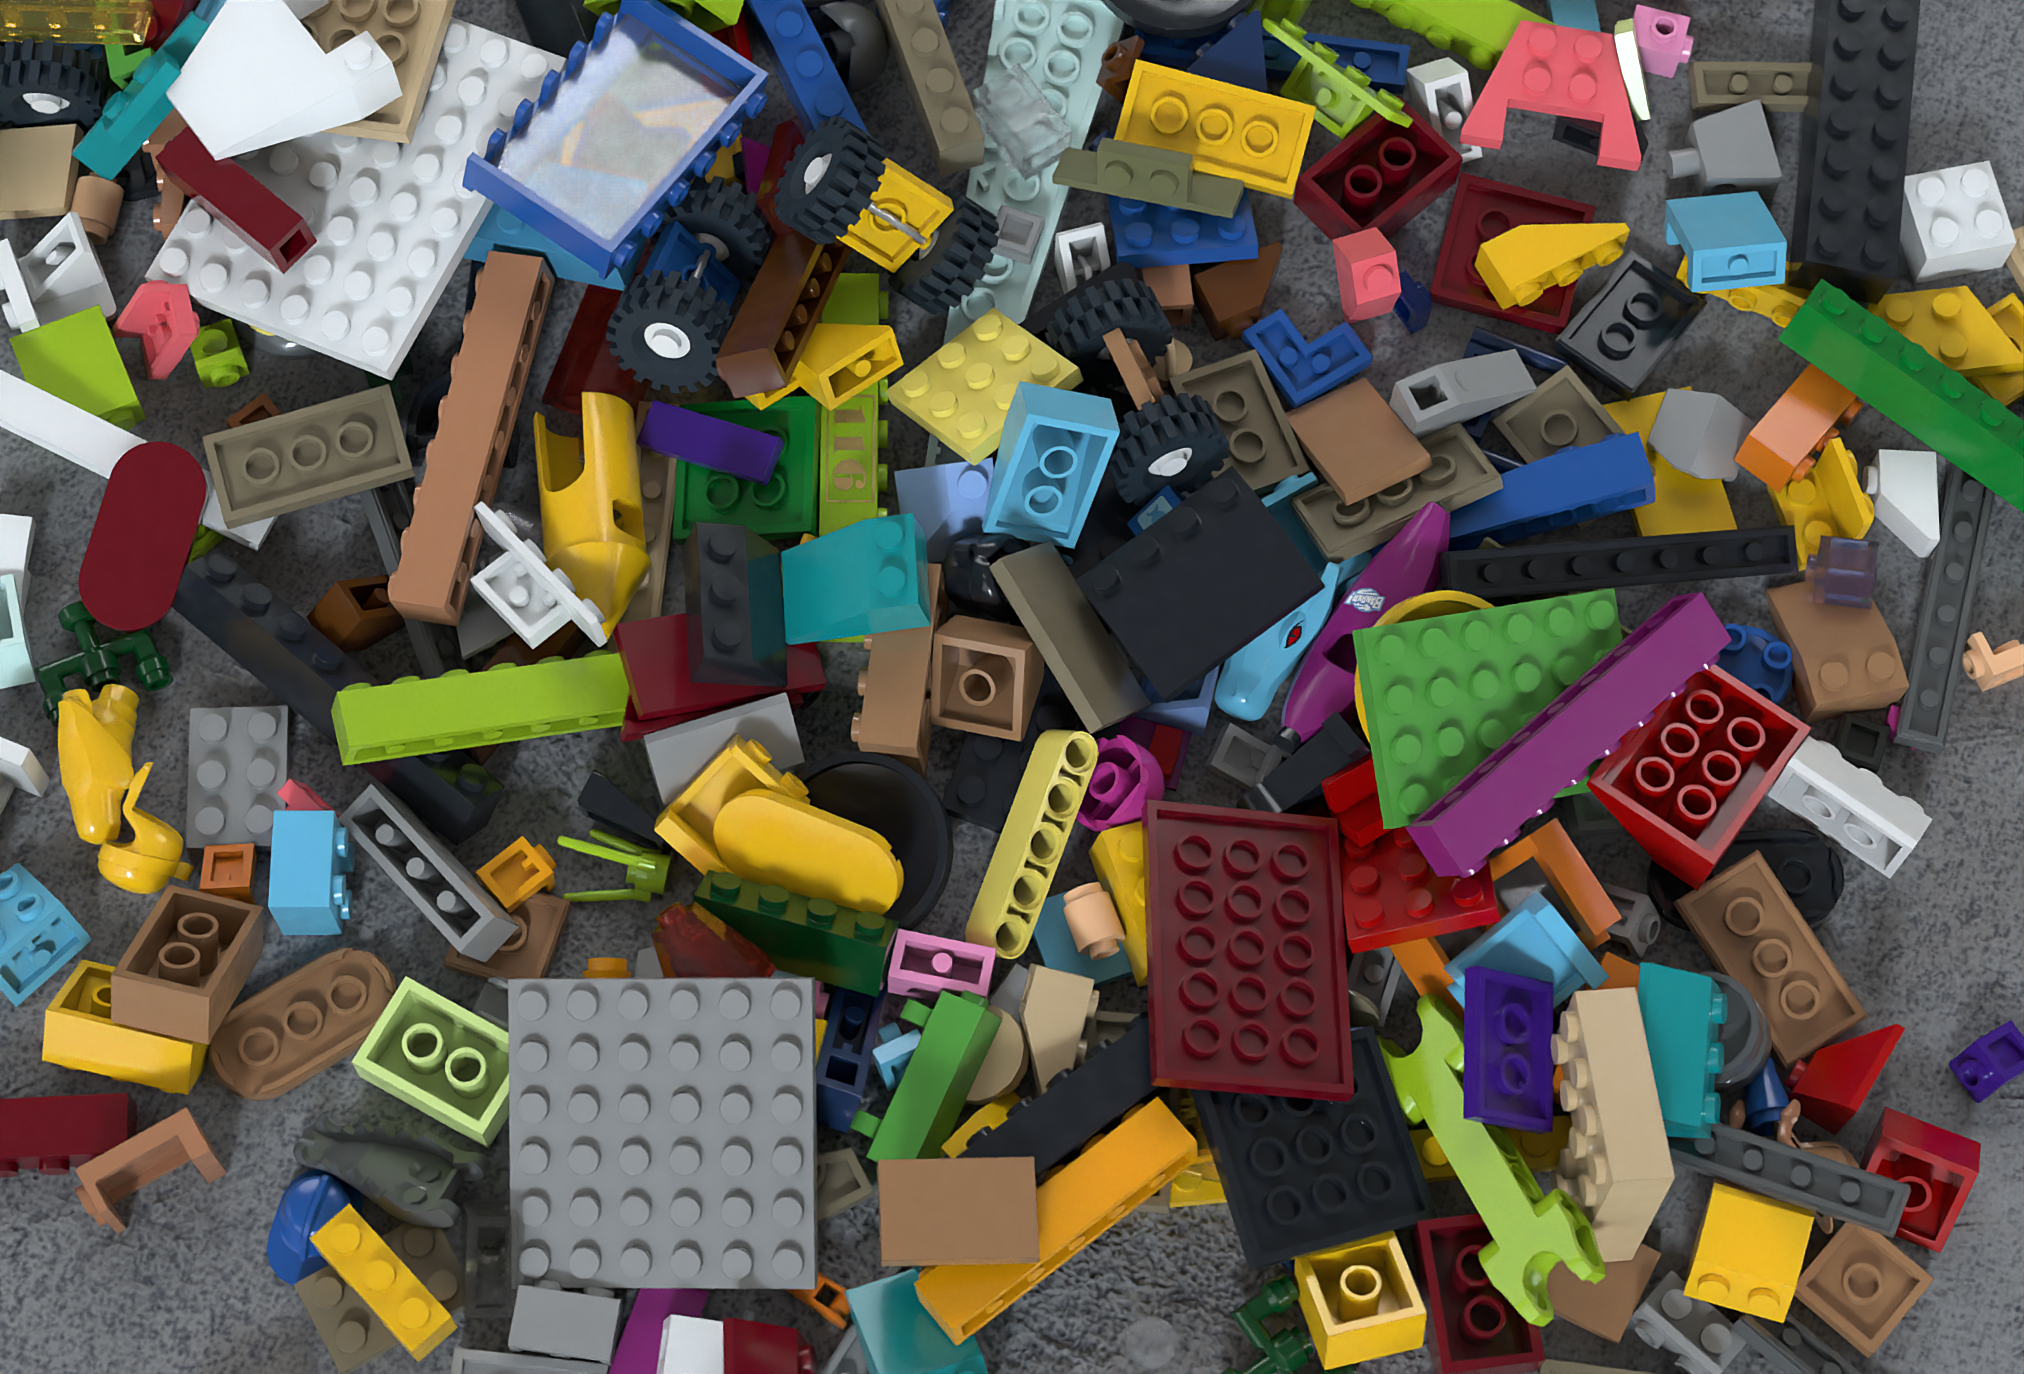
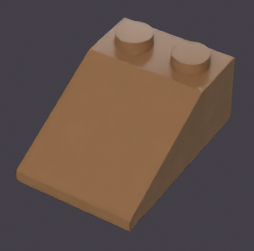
(1839, 654)

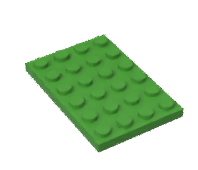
(1464, 683)

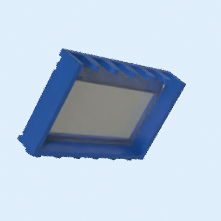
(619, 133)

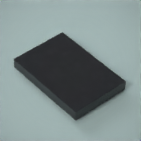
(1629, 325)

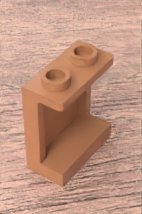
(142, 1162)

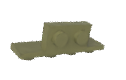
(1148, 176)

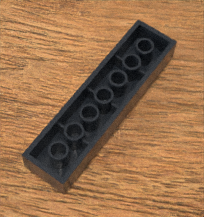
(1854, 146)

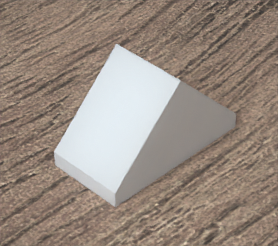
(1080, 255)
(61, 262)

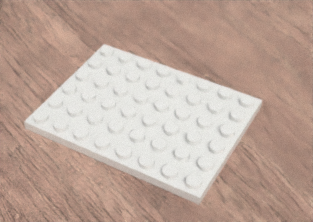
(381, 212)

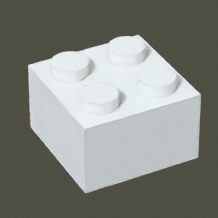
(1954, 222)

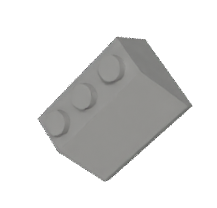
(686, 749)

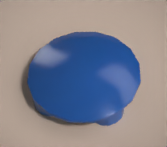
(1758, 661)

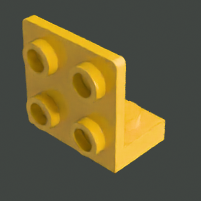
(1825, 502)

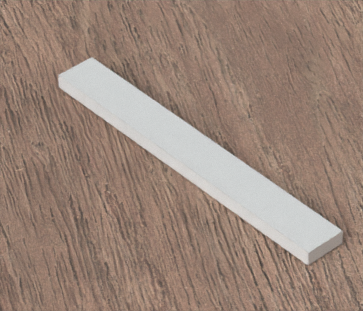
(96, 445)

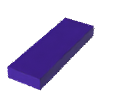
(710, 442)

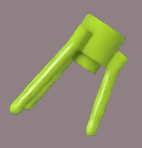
(646, 868)

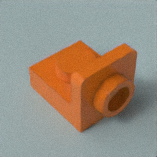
(229, 871)

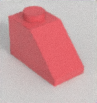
(1366, 275)

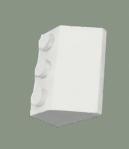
(1850, 806)

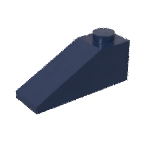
(846, 1055)

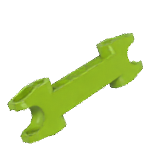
(1526, 1225)

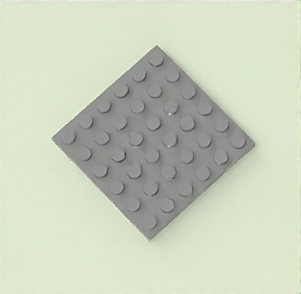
(664, 1131)

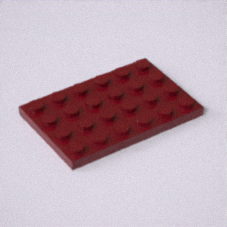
(1246, 952)

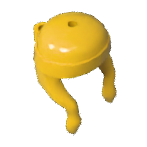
(151, 857)

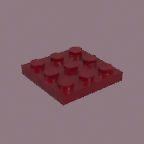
(1482, 212)

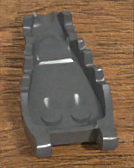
(398, 1170)

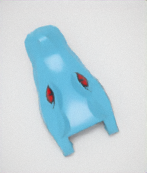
(1266, 662)

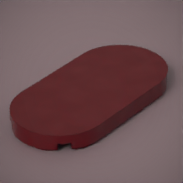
(143, 536)

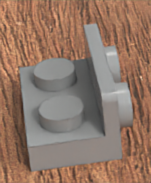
(1687, 1329)

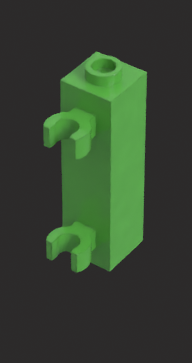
(935, 1080)

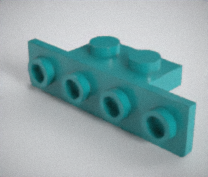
(143, 104)

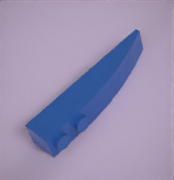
(1557, 493)

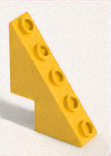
(839, 363)

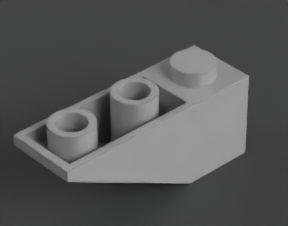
(1459, 391)

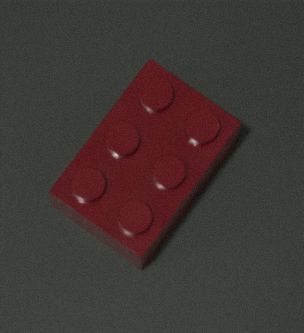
(1378, 177)
(1468, 1318)

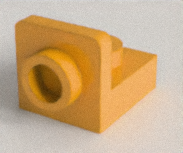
(517, 874)

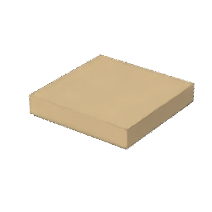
(38, 171)

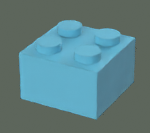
(310, 873)

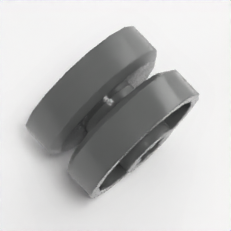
(1743, 1036)

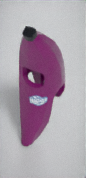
(1327, 672)

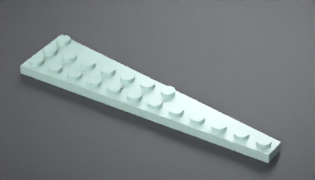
(1062, 53)

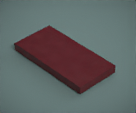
(658, 670)

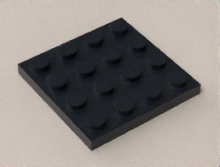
(1316, 1169)

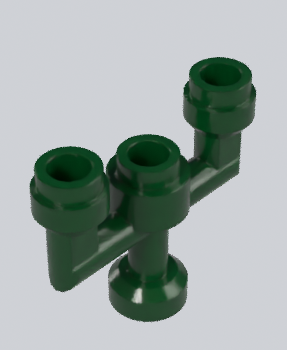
(99, 662)
(1287, 1348)

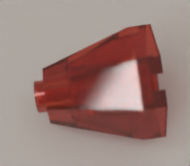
(700, 945)

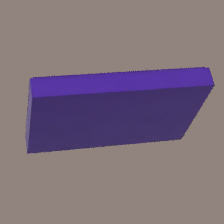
(1508, 1050)

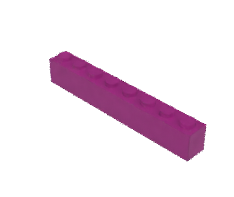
(1569, 736)

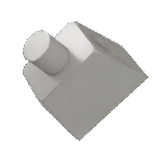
(1728, 153)

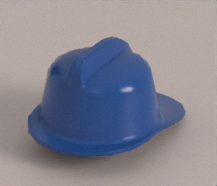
(304, 1210)

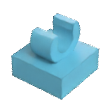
(894, 1053)

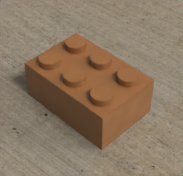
(187, 964)

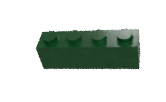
(804, 932)

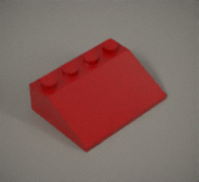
(1697, 771)

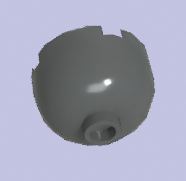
(853, 41)

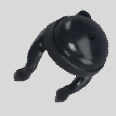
(968, 573)

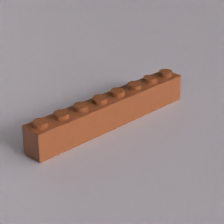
(471, 438)

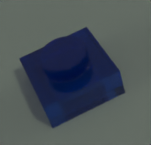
(1413, 303)

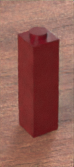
(237, 201)

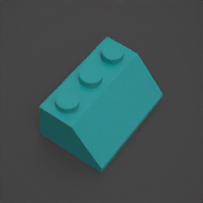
(1681, 1034)

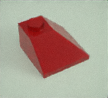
(1840, 1077)

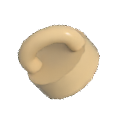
(1175, 362)

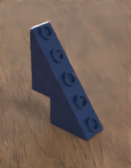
(1233, 59)

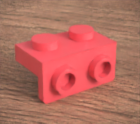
(163, 322)

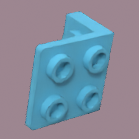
(34, 934)

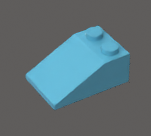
(1049, 464)

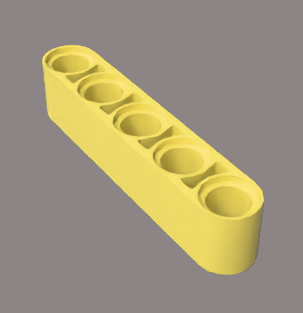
(1049, 826)

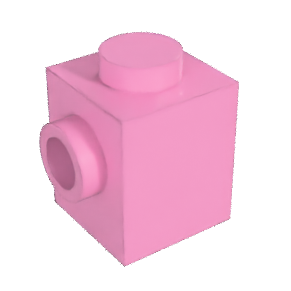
(1661, 40)

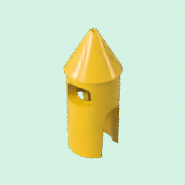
(577, 505)

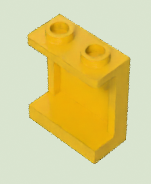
(691, 816)

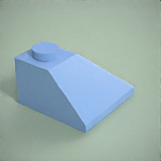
(945, 501)

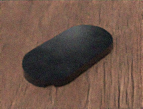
(1797, 858)

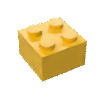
(1360, 1301)

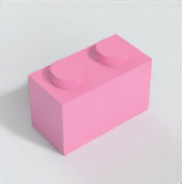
(928, 964)

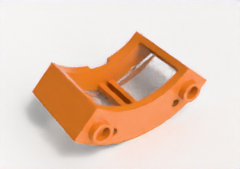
(1554, 872)

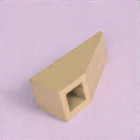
(1053, 1020)

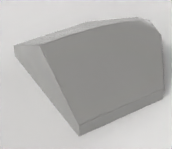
(1699, 433)

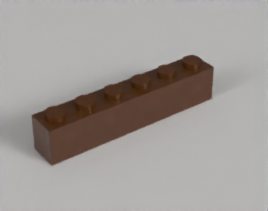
(780, 314)

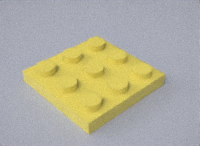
(971, 381)

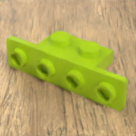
(1338, 93)

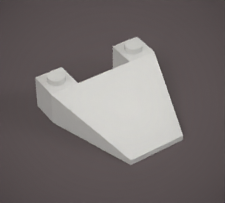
(268, 80)

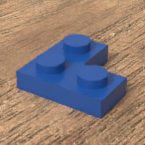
(1305, 369)

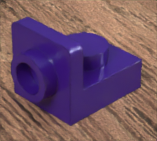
(1990, 1061)

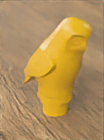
(97, 757)

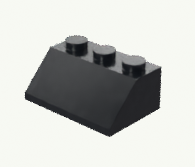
(734, 607)

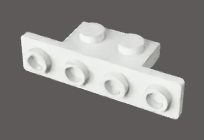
(527, 591)

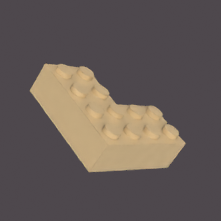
(1618, 1144)

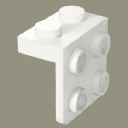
(26, 315)

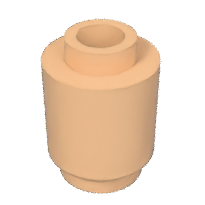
(97, 206)
(1093, 921)

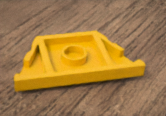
(1951, 329)

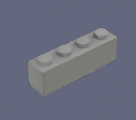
(428, 873)

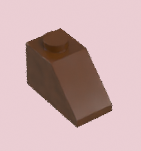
(1236, 292)
(356, 613)

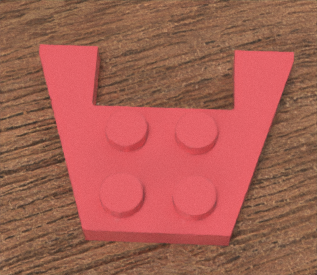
(1562, 75)

